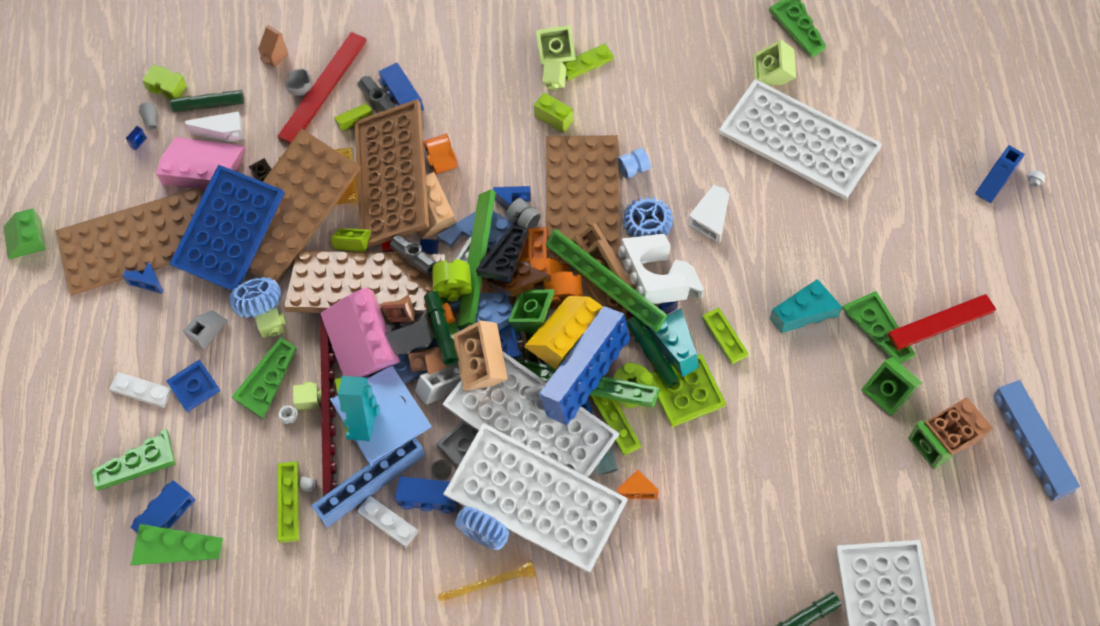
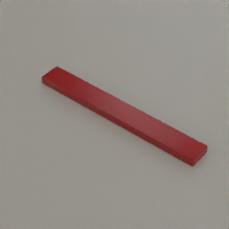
(322, 87)

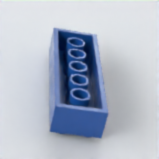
(585, 366)

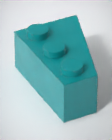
(805, 307)
(676, 343)
(359, 406)

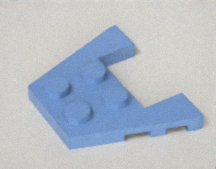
(498, 228)
(492, 307)

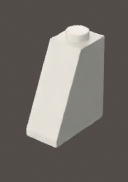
(710, 213)

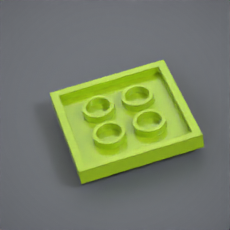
(691, 397)

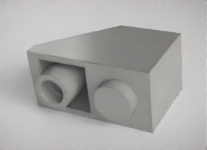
(204, 328)

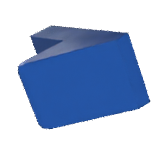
(507, 195)
(147, 280)

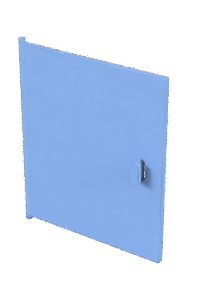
(397, 420)

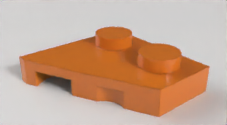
(535, 245)

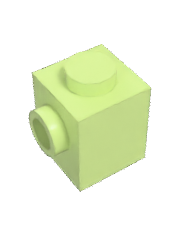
(554, 75)
(270, 323)
(306, 396)

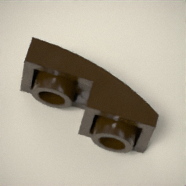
(260, 169)
(524, 338)

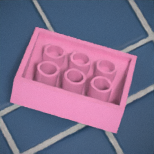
(193, 162)
(359, 334)

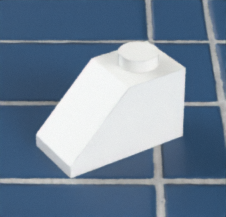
(696, 287)

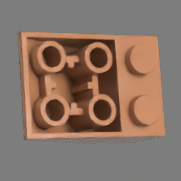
(959, 426)

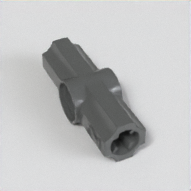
(374, 94)
(413, 254)

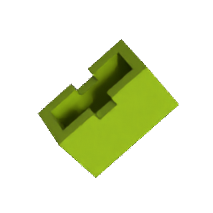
(163, 81)
(554, 112)

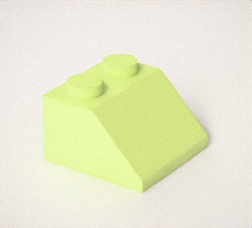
(556, 44)
(775, 64)

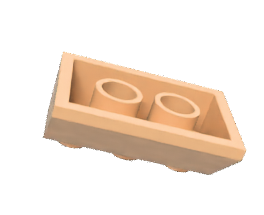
(439, 210)
(480, 356)

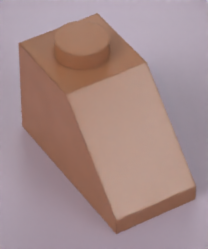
(272, 47)

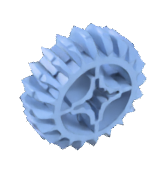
(643, 212)
(255, 297)
(482, 528)

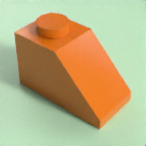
(548, 266)

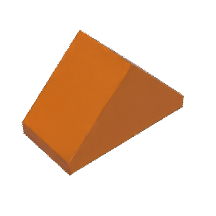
(638, 487)

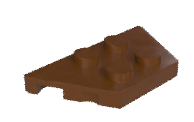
(522, 280)

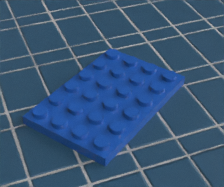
(227, 228)

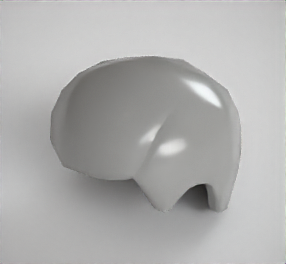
(299, 82)

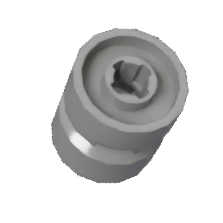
(523, 215)

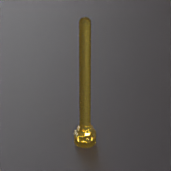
(526, 570)

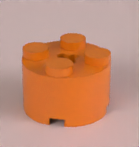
(440, 154)
(564, 285)

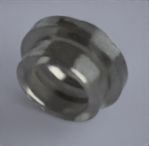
(441, 469)

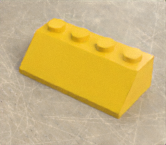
(563, 329)

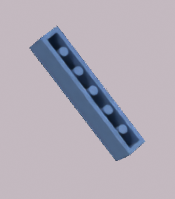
(1036, 440)
(367, 482)

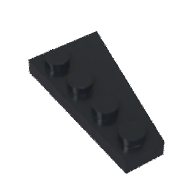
(505, 255)

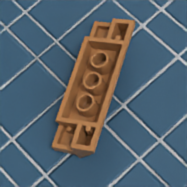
(597, 246)

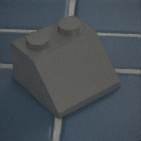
(411, 335)

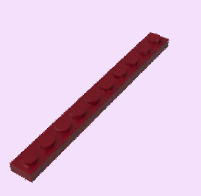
(328, 412)

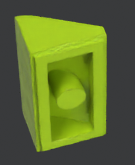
(347, 119)
(350, 239)

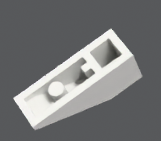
(220, 127)
(439, 384)

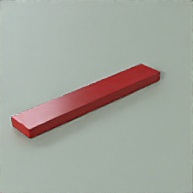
(941, 322)

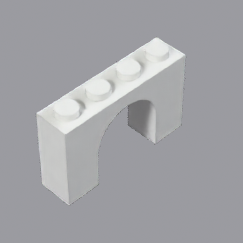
(654, 287)

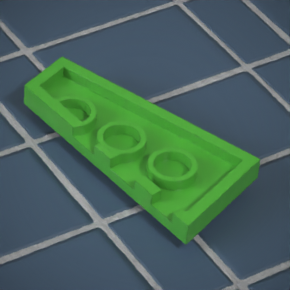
(799, 25)
(170, 546)

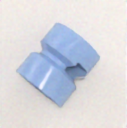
(634, 163)

